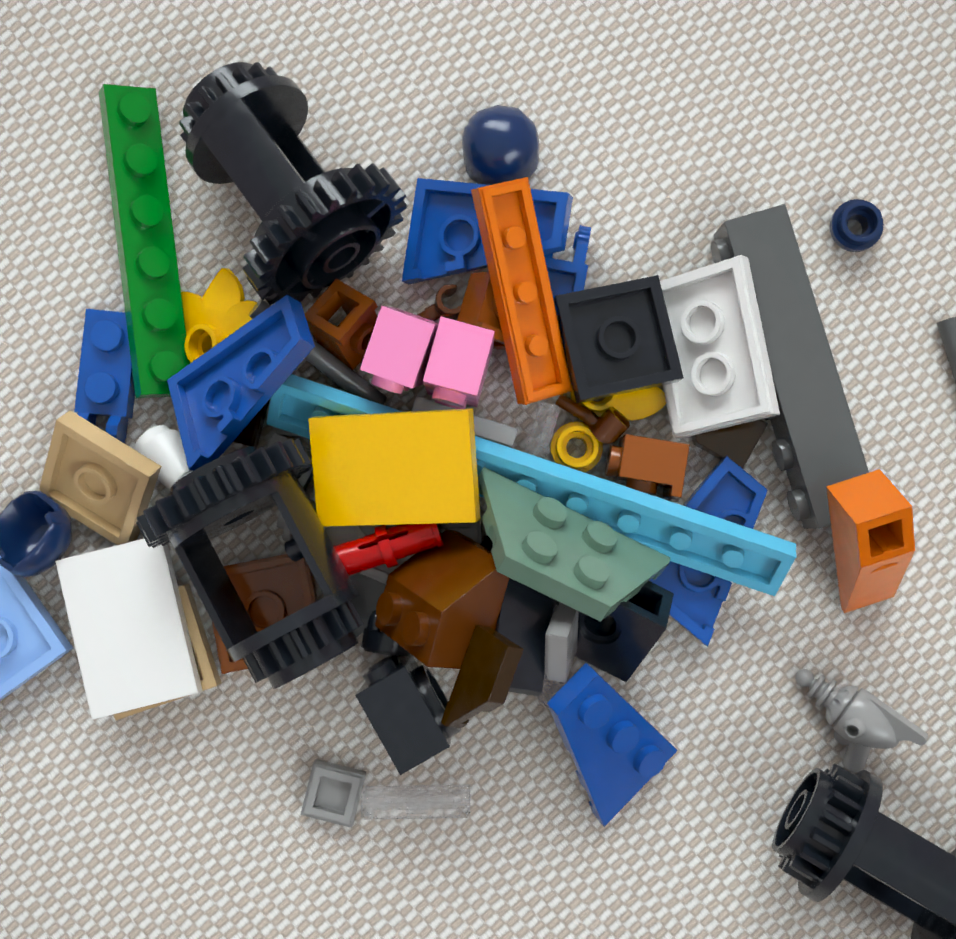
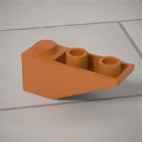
(870, 538)

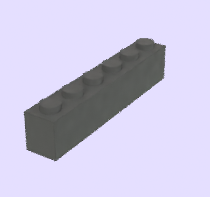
(815, 426)

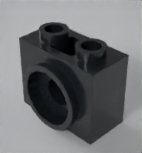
(625, 635)
(406, 710)

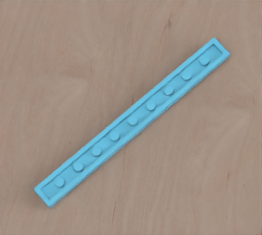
(665, 526)

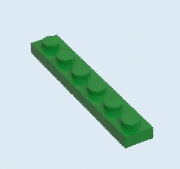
(144, 236)

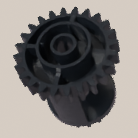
(314, 223)
(226, 496)
(838, 834)

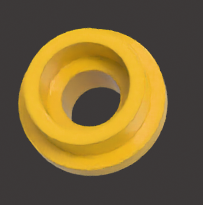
(580, 431)

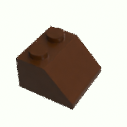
(439, 600)

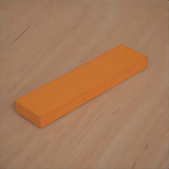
(522, 290)

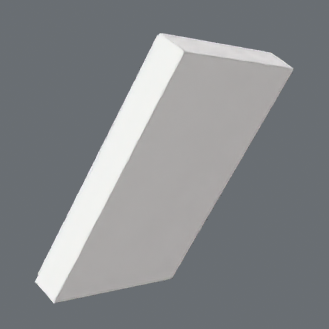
(718, 350)
(128, 627)

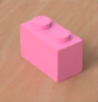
(399, 349)
(458, 363)

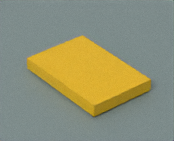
(395, 468)

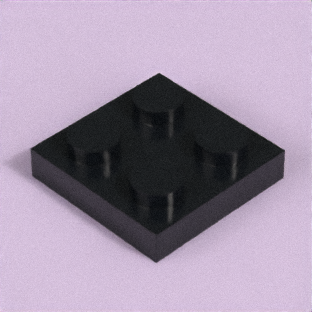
(617, 339)

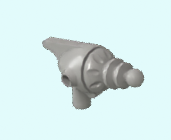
(859, 719)

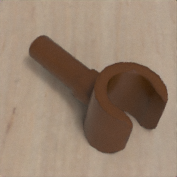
(438, 309)
(605, 428)

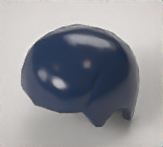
(500, 145)
(33, 534)

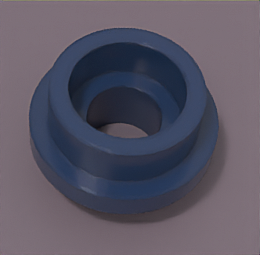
(867, 215)

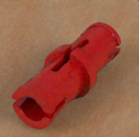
(387, 546)

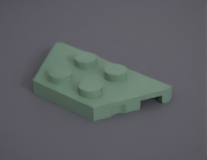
(563, 550)

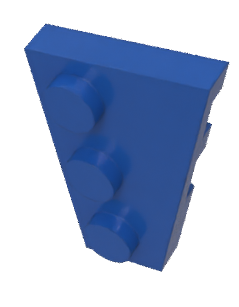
(447, 235)
(236, 378)
(698, 596)
(608, 741)

